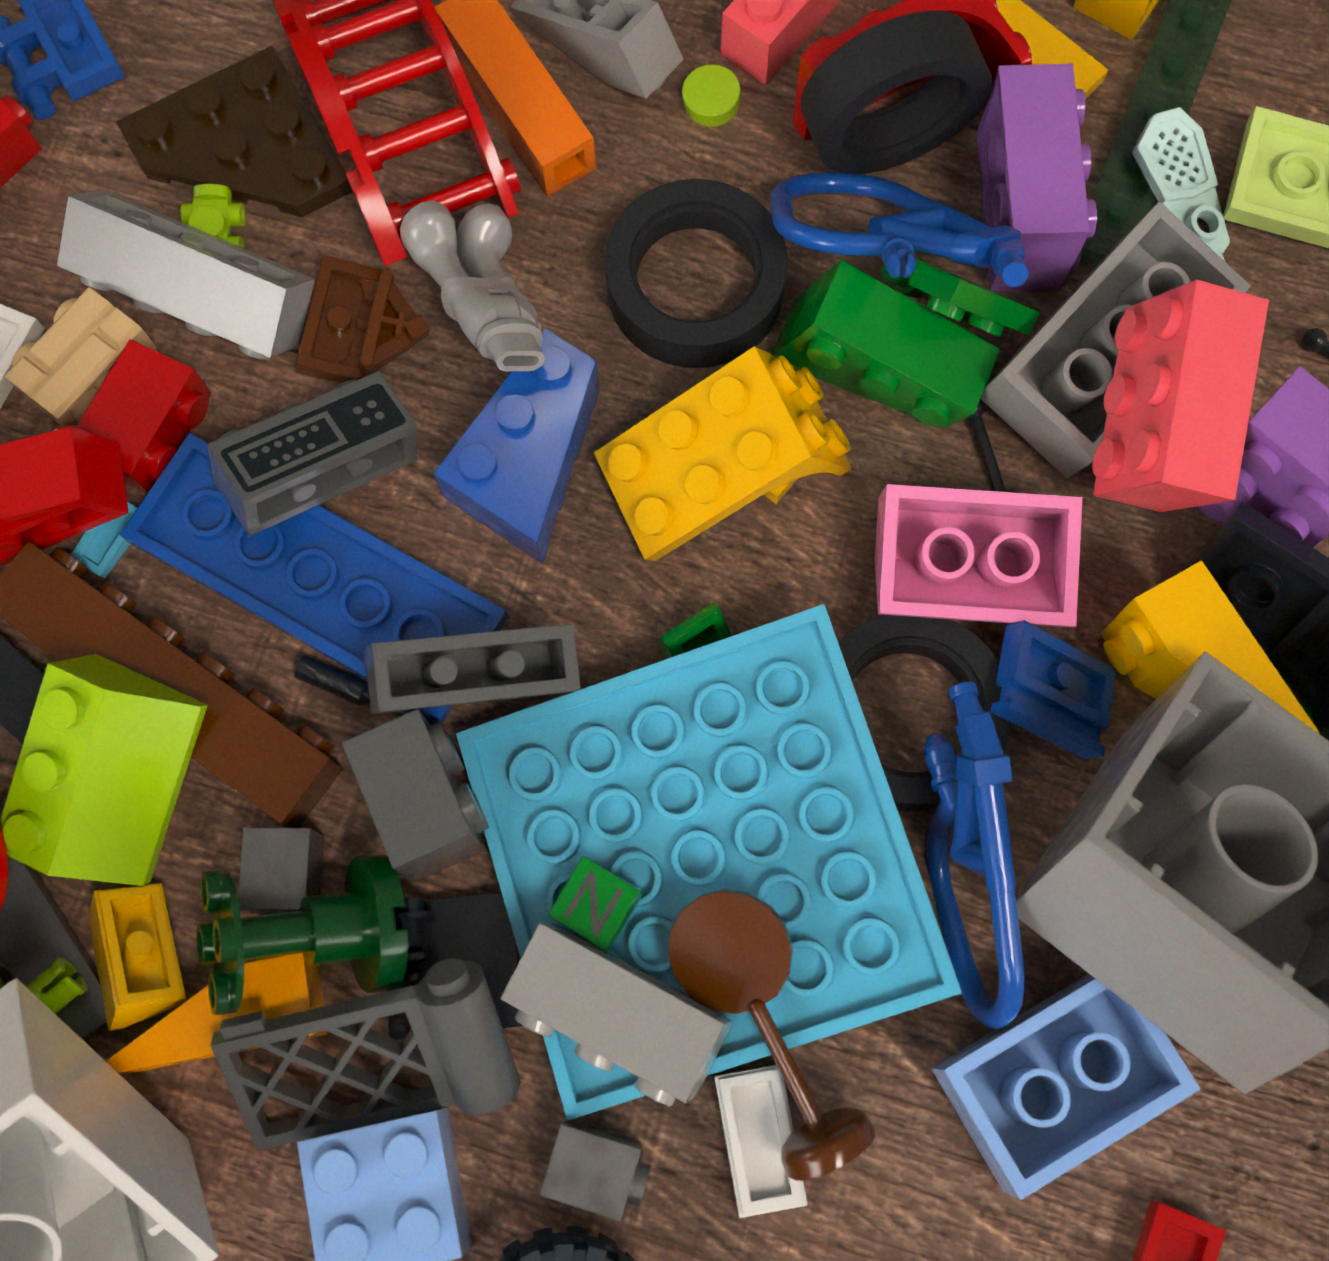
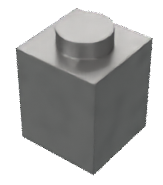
(279, 869)
(595, 1171)

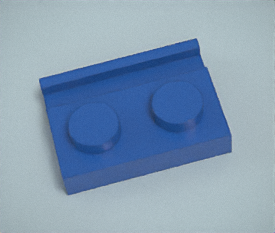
(1054, 690)

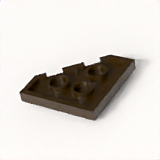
(243, 133)

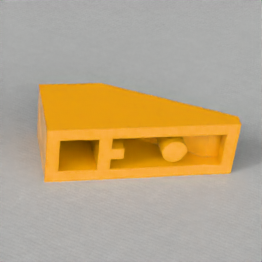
(271, 985)

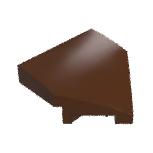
(355, 323)

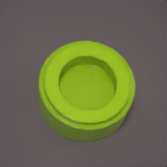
(711, 95)

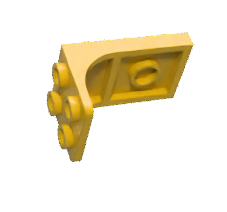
(720, 450)

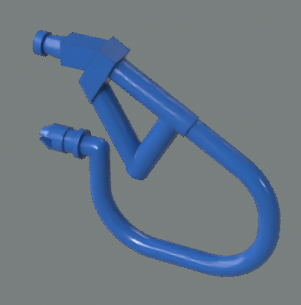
(924, 228)
(976, 806)

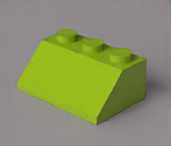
(99, 772)

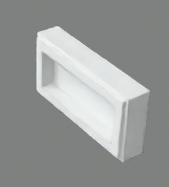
(755, 1129)

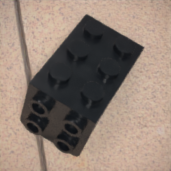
(1281, 597)

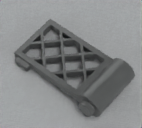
(449, 1021)

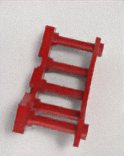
(338, 95)

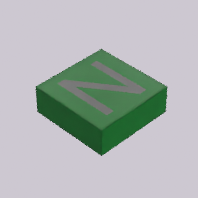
(596, 903)

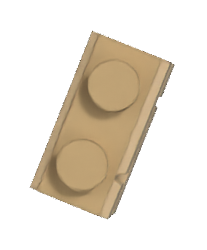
(74, 356)

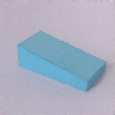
(102, 545)

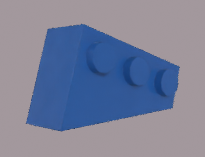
(523, 446)

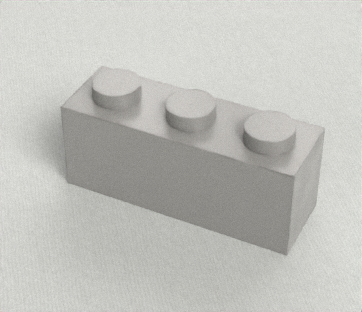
(615, 1014)

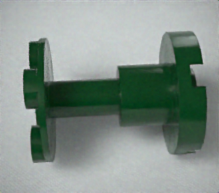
(327, 930)

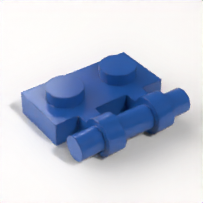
(74, 49)

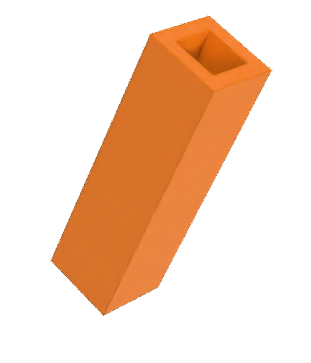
(519, 92)

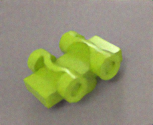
(214, 212)

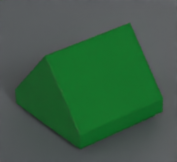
(697, 631)

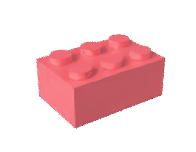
(1180, 398)

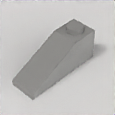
(613, 39)

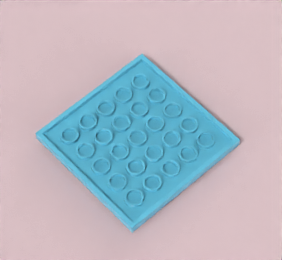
(709, 778)

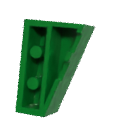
(886, 347)

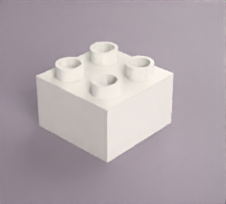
(85, 1154)

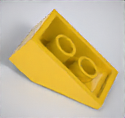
(1175, 624)

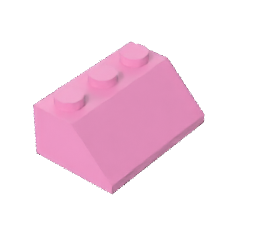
(978, 555)

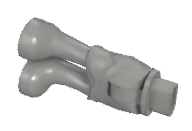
(488, 303)

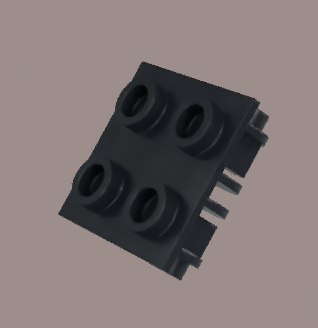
(463, 929)

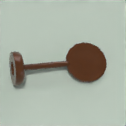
(735, 959)

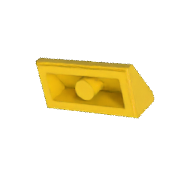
(134, 954)

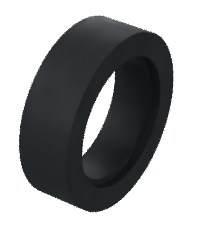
(876, 63)
(688, 206)
(948, 645)

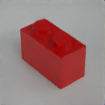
(148, 409)

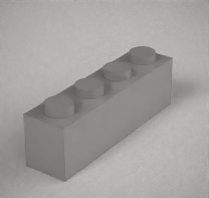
(184, 273)

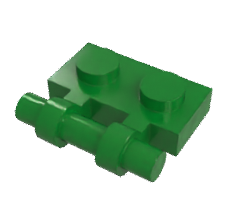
(955, 296)

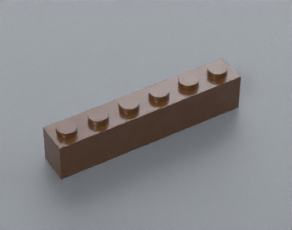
(238, 734)

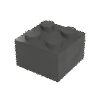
(415, 796)

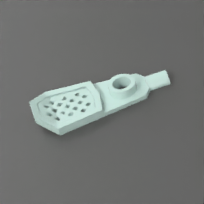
(1181, 173)

